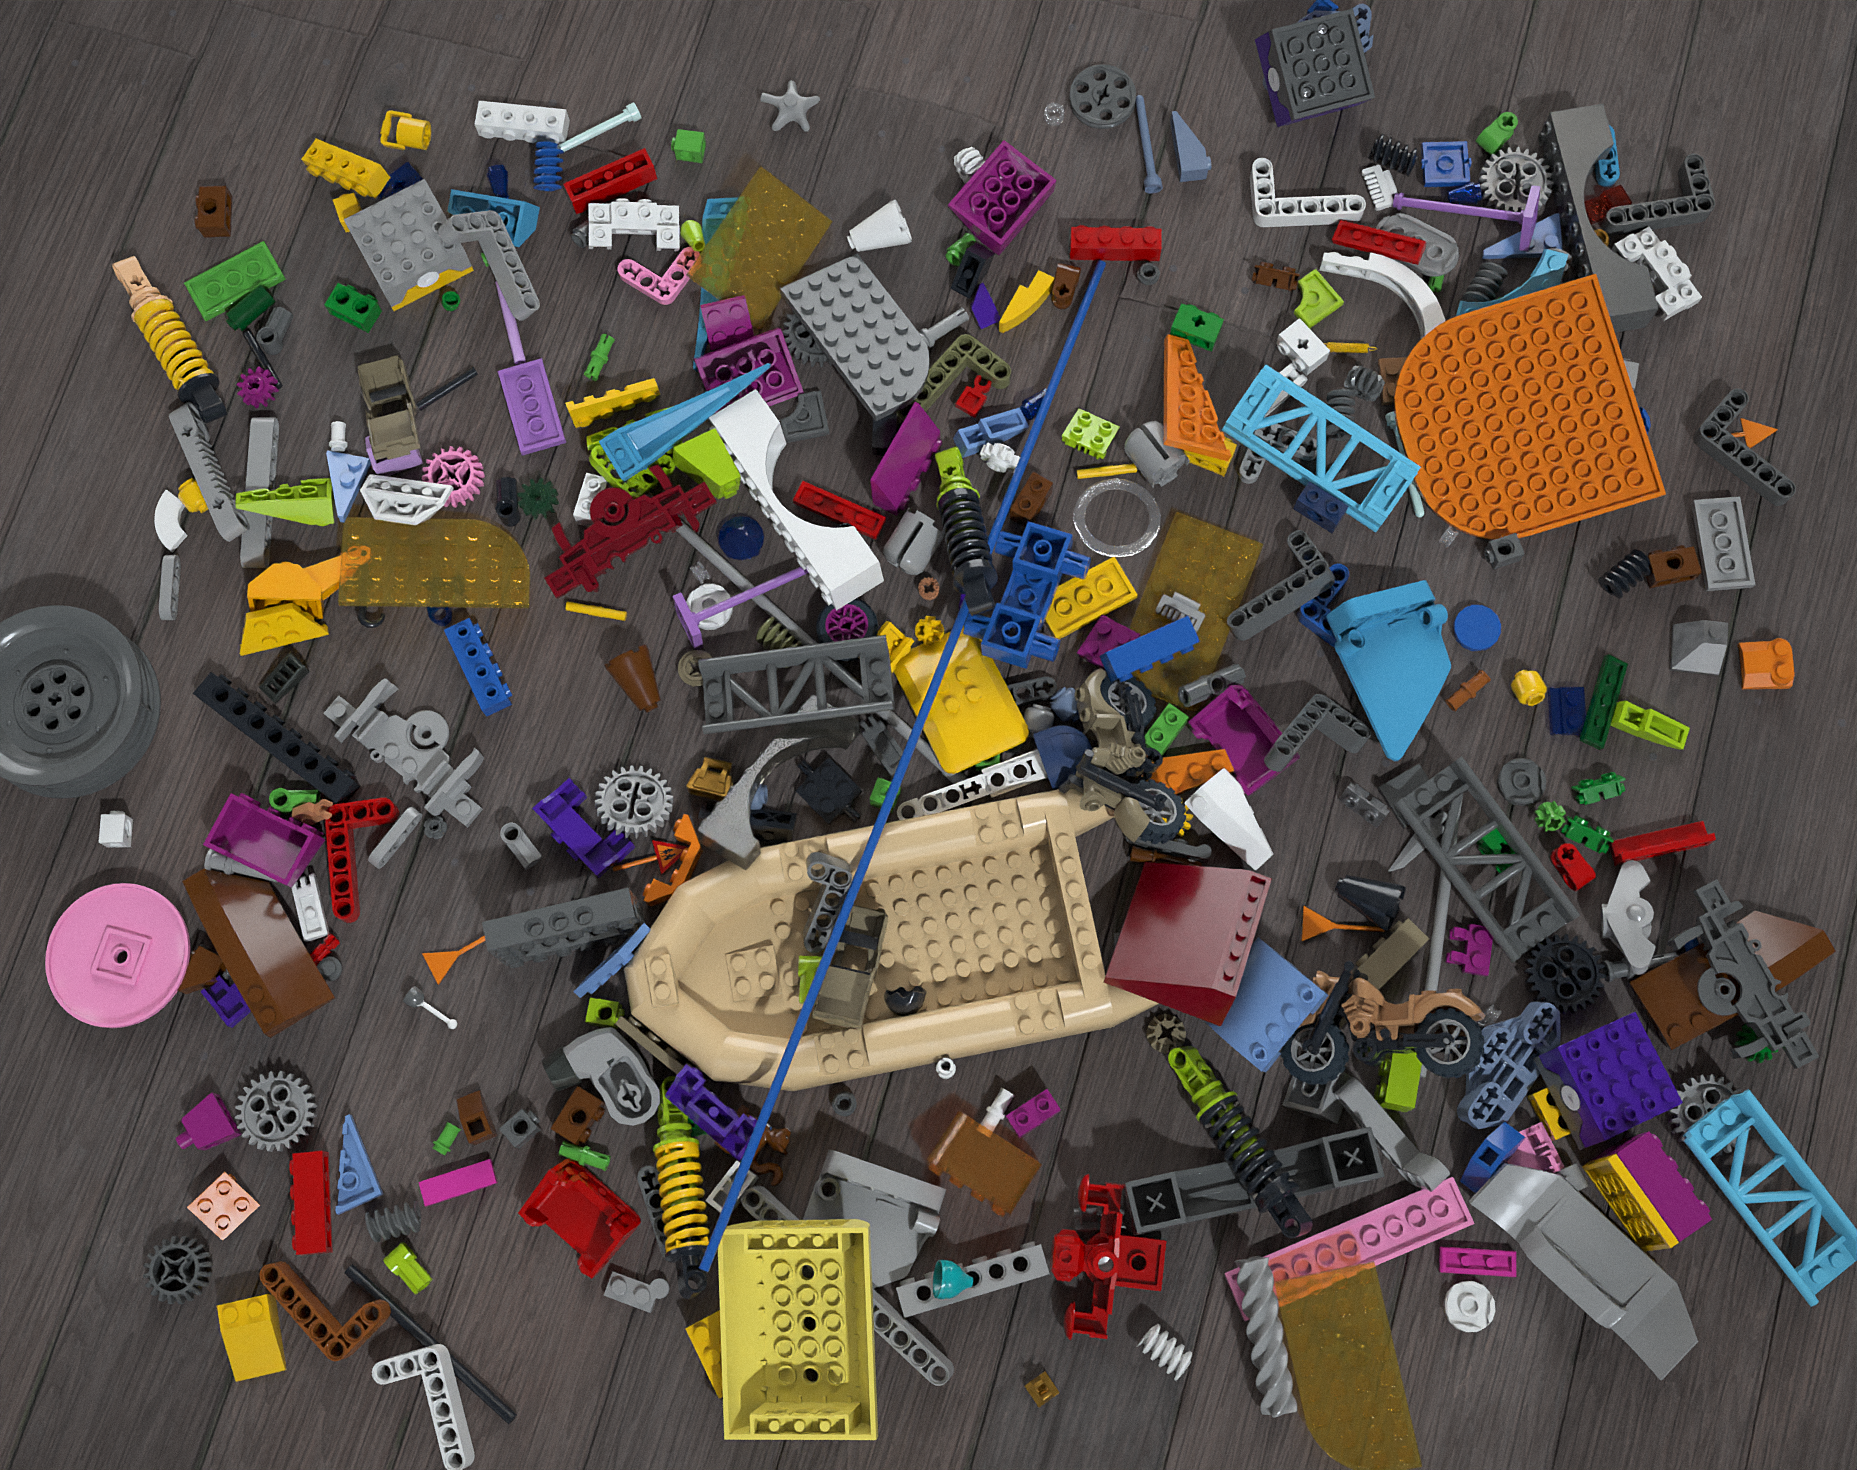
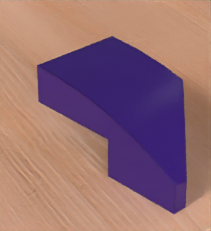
(984, 308)

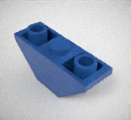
(1491, 1156)

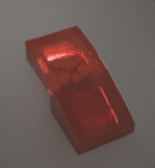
(1599, 206)

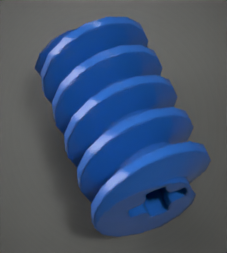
(547, 166)

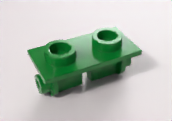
(1608, 784)
(1596, 837)

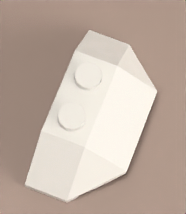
(403, 499)

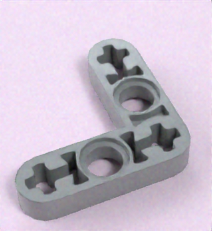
(1284, 431)

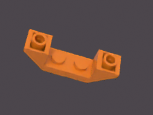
(684, 832)

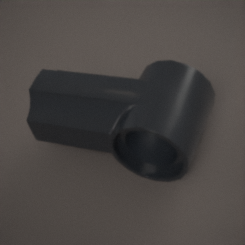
(507, 500)

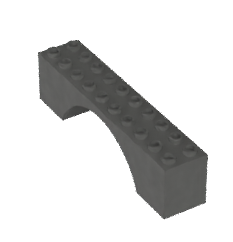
(1572, 146)
(1216, 1189)

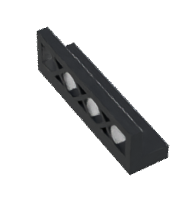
(766, 831)

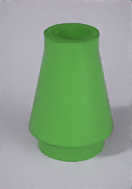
(957, 250)

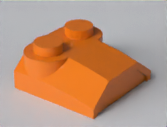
(1766, 664)

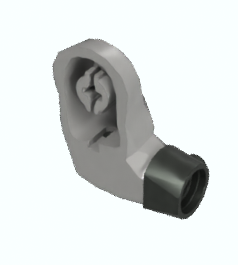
(614, 1071)

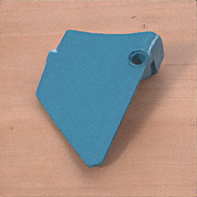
(1393, 658)

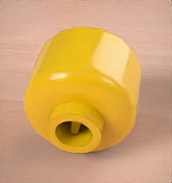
(192, 497)
(1528, 687)

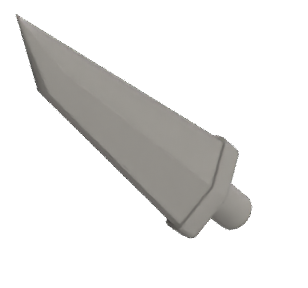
(1415, 845)

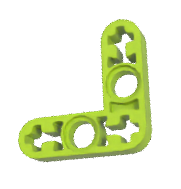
(636, 481)

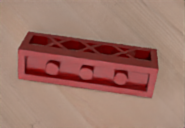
(1660, 843)

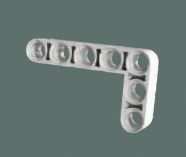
(1297, 205)
(436, 1397)

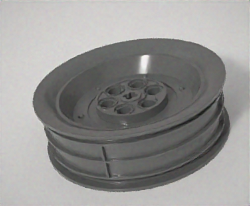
(116, 708)

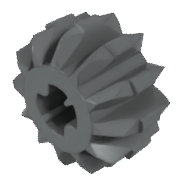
(1364, 382)

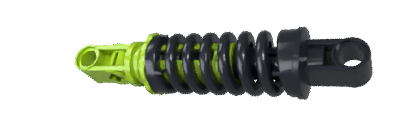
(965, 534)
(1222, 1114)

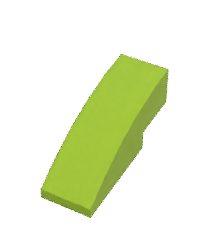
(1649, 725)

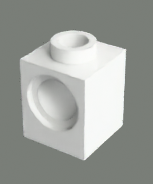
(115, 829)

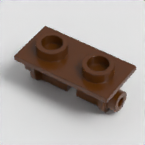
(1284, 277)

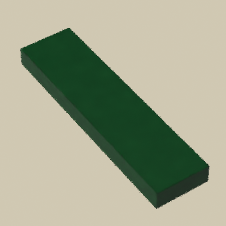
(1603, 702)

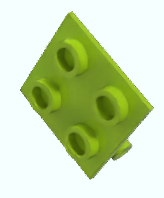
(1090, 433)

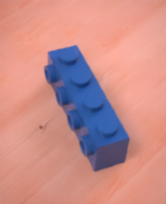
(1149, 648)
(478, 667)

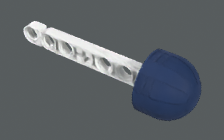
(1056, 758)

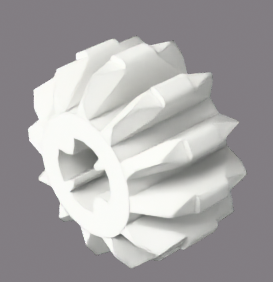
(967, 163)

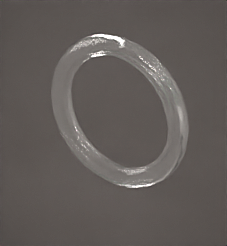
(1117, 551)

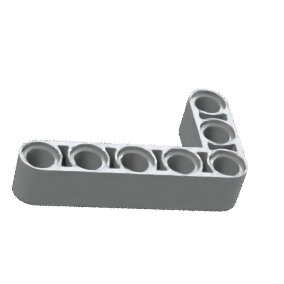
(500, 253)
(1414, 1166)

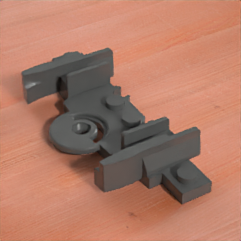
(1758, 1003)

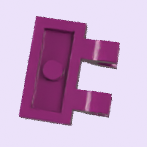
(1477, 949)

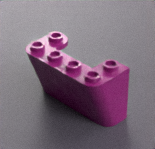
(264, 839)

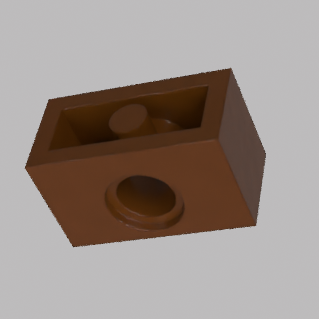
(219, 222)
(1031, 500)
(1685, 563)
(565, 1122)

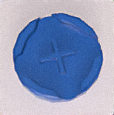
(1477, 628)

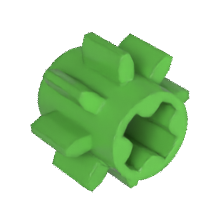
(1550, 816)

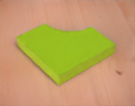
(1317, 299)

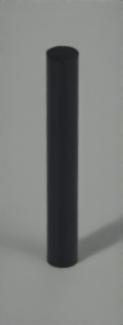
(260, 356)
(447, 388)

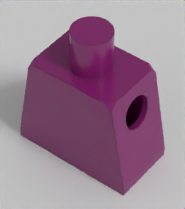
(208, 1124)

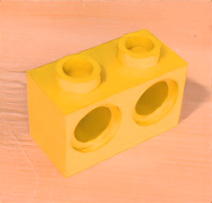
(1547, 1114)

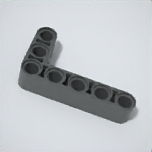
(1668, 208)
(1739, 451)
(1288, 594)
(1329, 719)

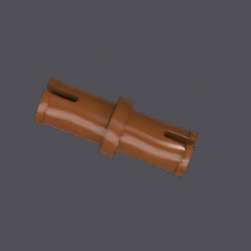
(1467, 690)

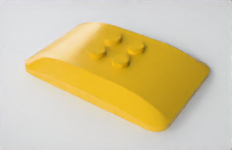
(972, 708)

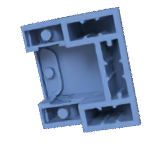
(1268, 1006)

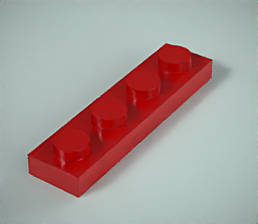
(1379, 242)
(839, 509)

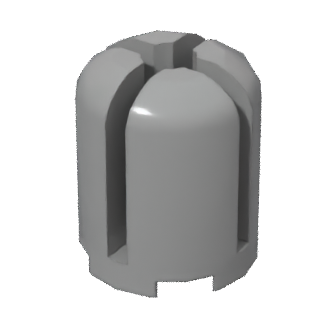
(1152, 458)
(913, 543)

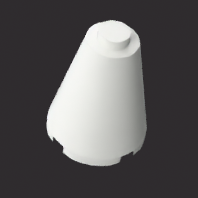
(881, 229)

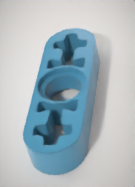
(1613, 170)

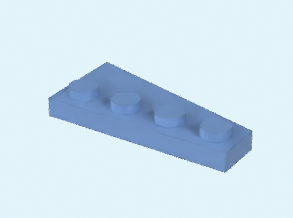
(613, 963)

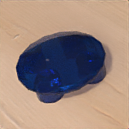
(741, 538)

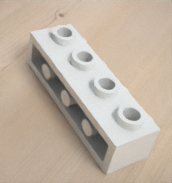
(521, 122)

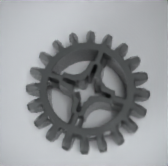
(162, 1257)

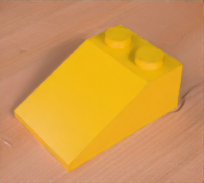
(252, 1336)

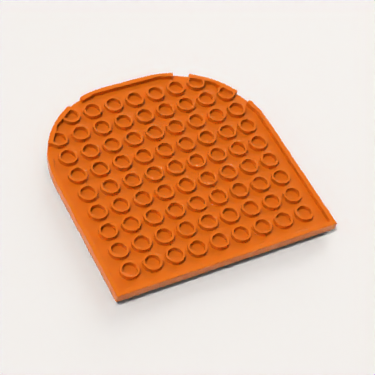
(1525, 416)

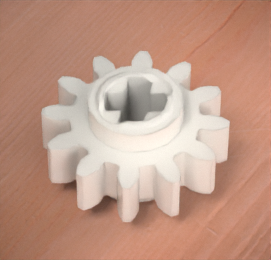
(999, 457)

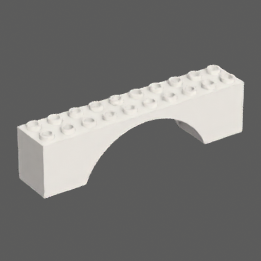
(834, 557)

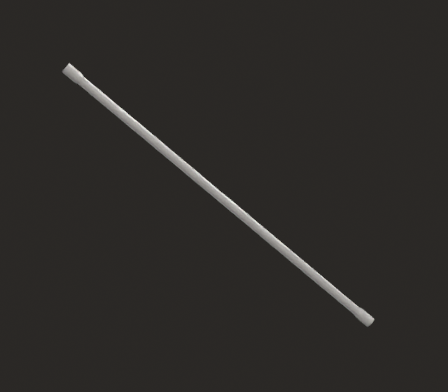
(793, 629)

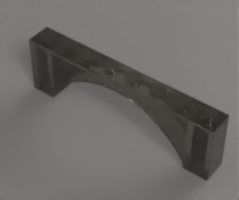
(728, 826)

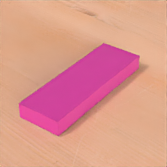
(458, 1182)
(1477, 1261)

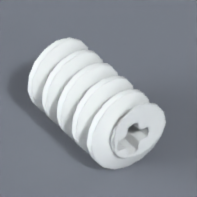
(1166, 1351)

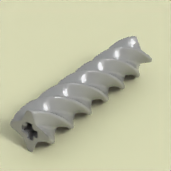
(1266, 1334)

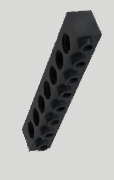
(210, 693)

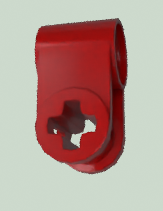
(1573, 868)

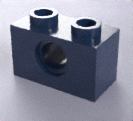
(1320, 507)

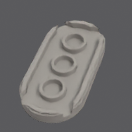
(1440, 251)

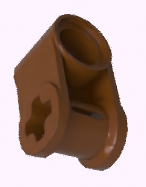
(1065, 283)

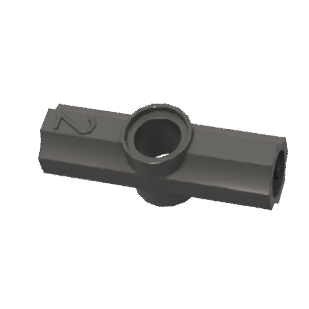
(1211, 685)

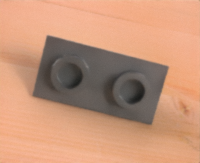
(1355, 799)

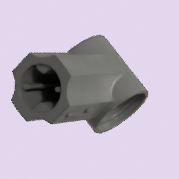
(275, 329)

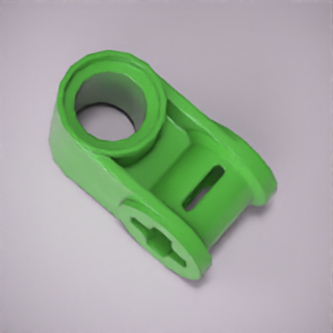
(1497, 134)

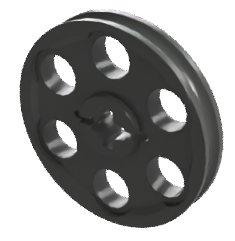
(1109, 103)

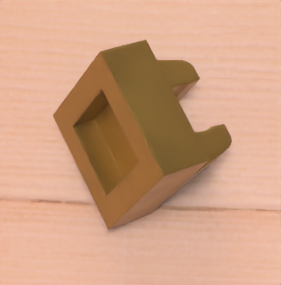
(1041, 1389)

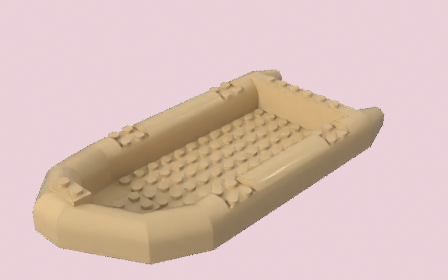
(979, 915)

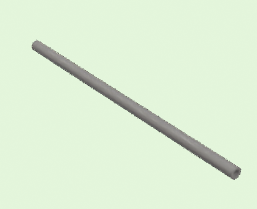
(1439, 926)

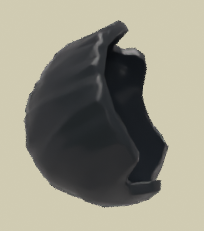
(905, 1002)

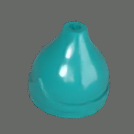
(949, 1280)

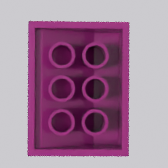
(1002, 197)
(730, 362)
(905, 461)

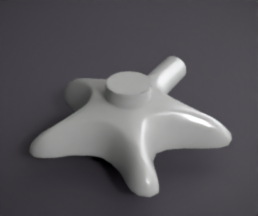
(791, 107)

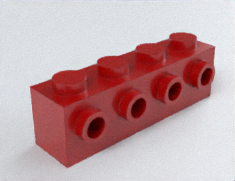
(610, 180)
(1115, 243)
(311, 1203)

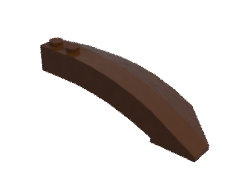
(1671, 989)

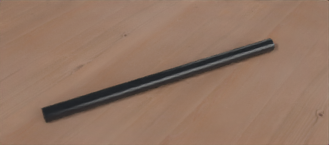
(427, 1340)

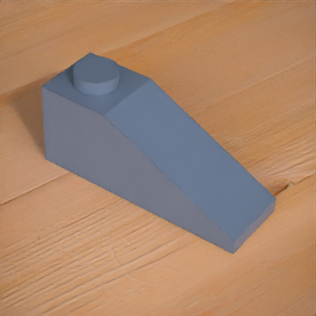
(1189, 151)

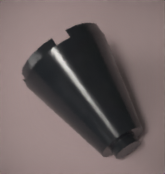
(1372, 898)

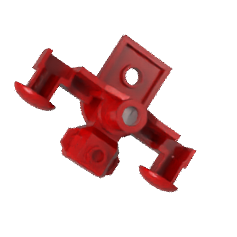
(1104, 1259)

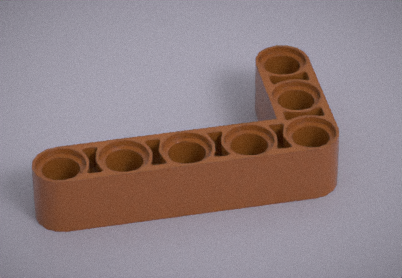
(320, 1314)

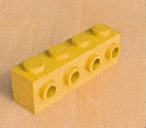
(345, 168)

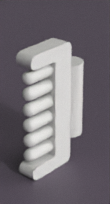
(1384, 184)

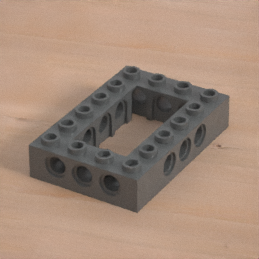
(518, 940)

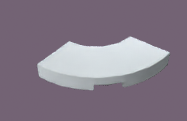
(168, 521)

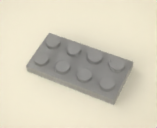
(1723, 543)

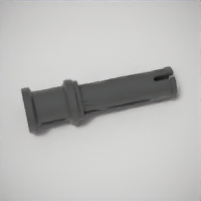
(1621, 969)

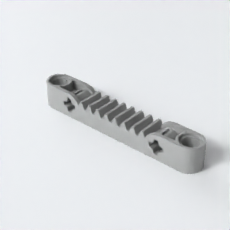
(196, 447)

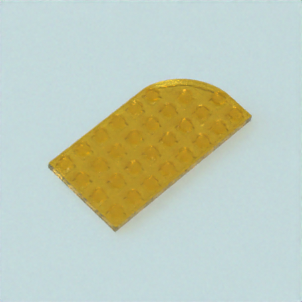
(1348, 1368)

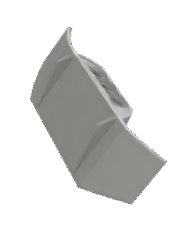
(1591, 1262)

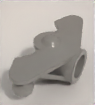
(1629, 918)

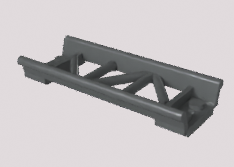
(719, 686)
(1522, 932)

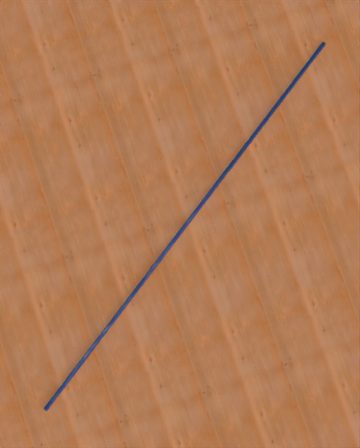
(893, 790)

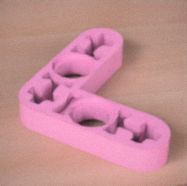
(664, 283)

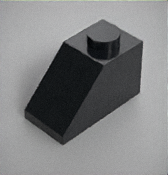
(972, 270)

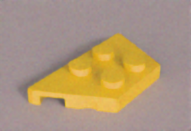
(278, 627)

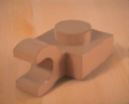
(312, 813)

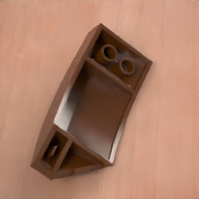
(258, 948)

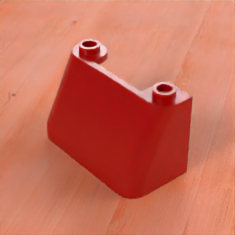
(581, 1213)

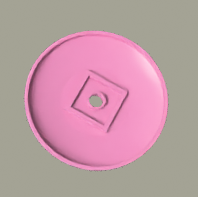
(85, 951)

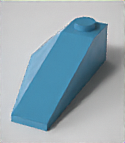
(518, 216)

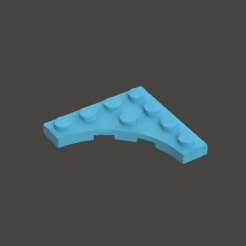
(1545, 275)

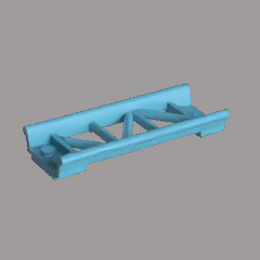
(1250, 416)
(1733, 1120)

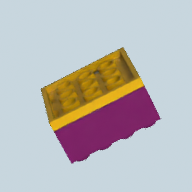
(1647, 1192)

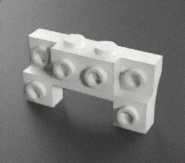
(634, 218)
(1665, 270)

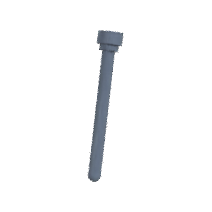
(1152, 181)

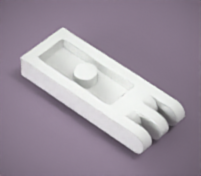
(310, 909)

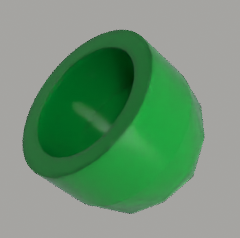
(449, 298)

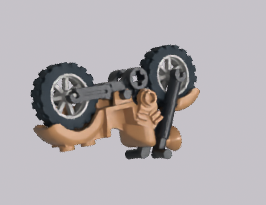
(1419, 1026)

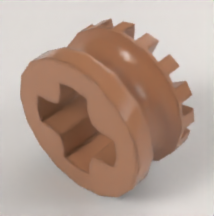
(928, 581)

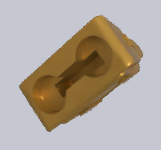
(710, 783)

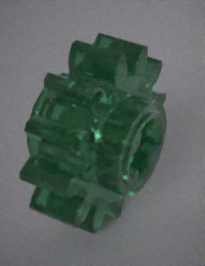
(529, 501)

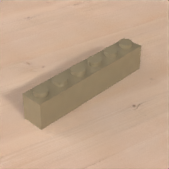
(1390, 954)

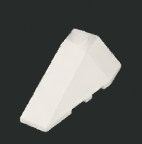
(1227, 814)

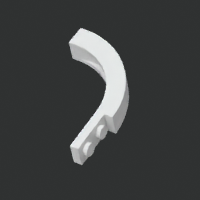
(1395, 277)

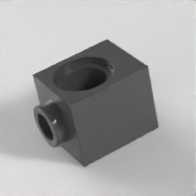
(1510, 544)
(509, 1129)

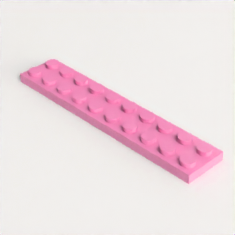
(1370, 1237)

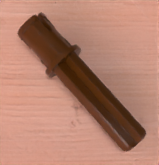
(1143, 855)

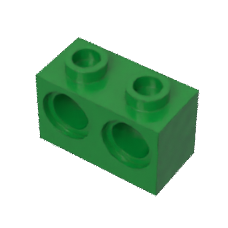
(350, 311)

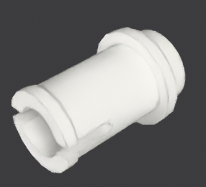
(338, 441)

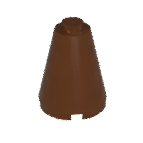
(636, 677)

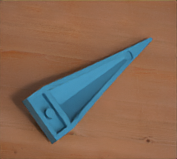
(713, 216)
(648, 439)

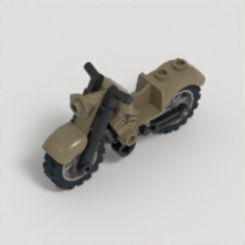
(1122, 760)

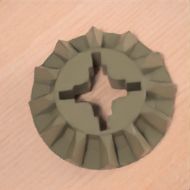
(685, 669)
(1154, 1031)

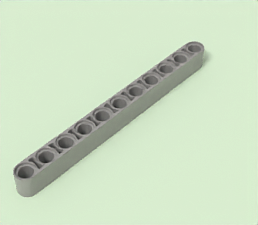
(880, 1305)

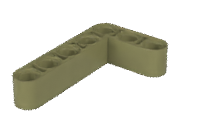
(962, 359)

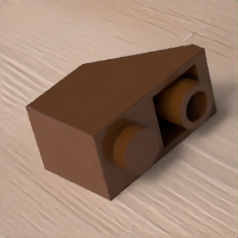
(201, 971)
(475, 1118)

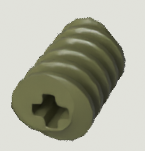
(773, 638)

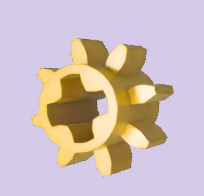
(929, 630)

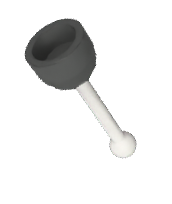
(416, 998)

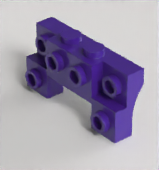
(583, 842)
(227, 1001)
(710, 1113)

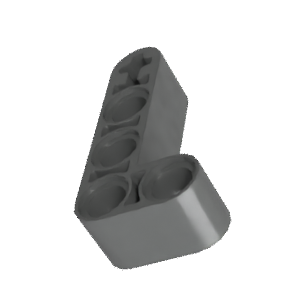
(822, 904)
(654, 1214)

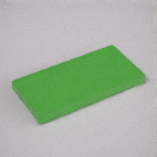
(233, 280)

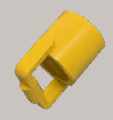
(409, 132)

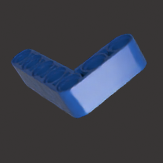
(1320, 607)

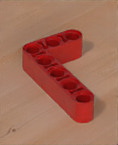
(347, 849)

